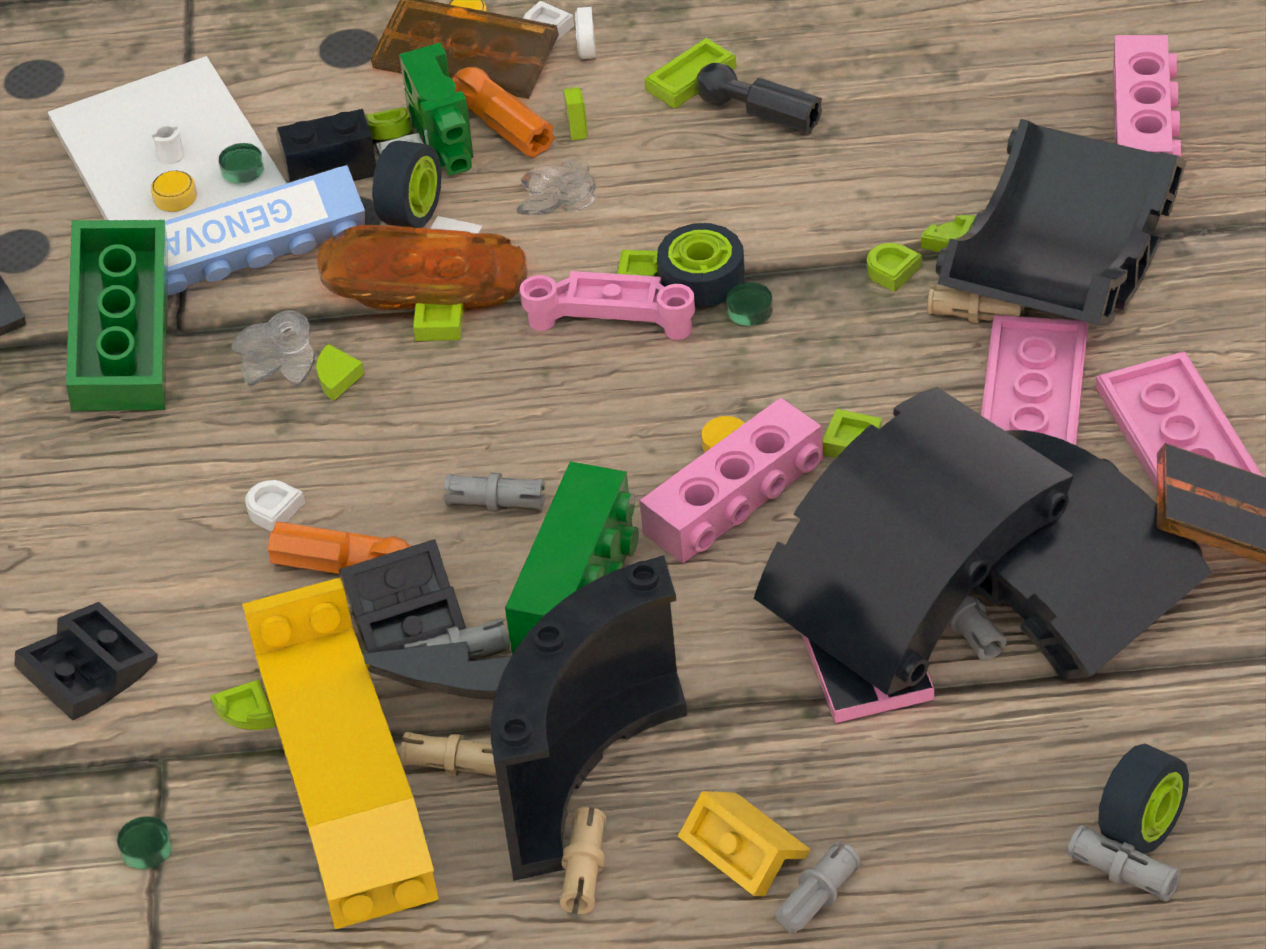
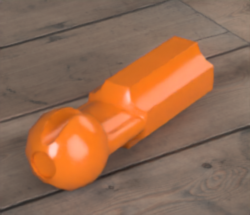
(504, 112)
(325, 548)

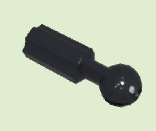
(765, 99)

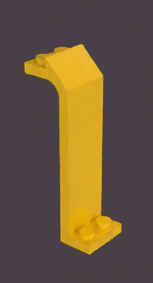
(340, 754)

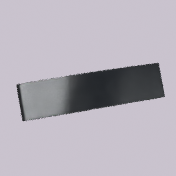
(440, 669)

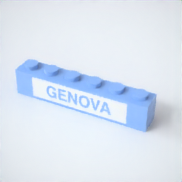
(261, 227)

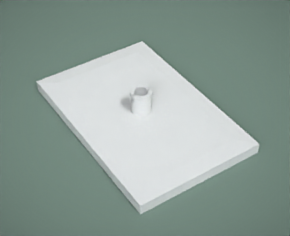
(155, 127)

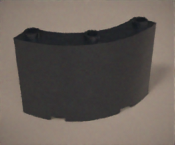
(1066, 225)
(906, 534)
(1096, 570)
(571, 689)

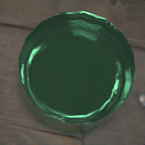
(241, 163)
(749, 303)
(144, 842)

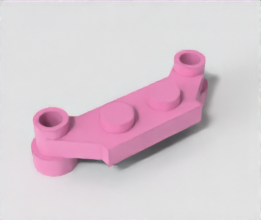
(609, 298)

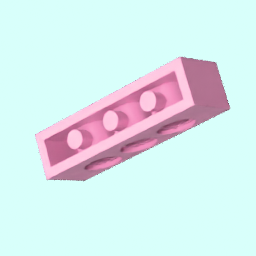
(1146, 94)
(731, 480)

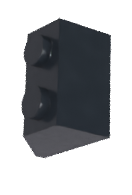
(328, 144)

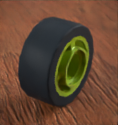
(406, 184)
(704, 259)
(1143, 798)

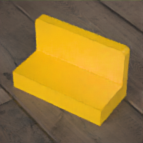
(740, 840)

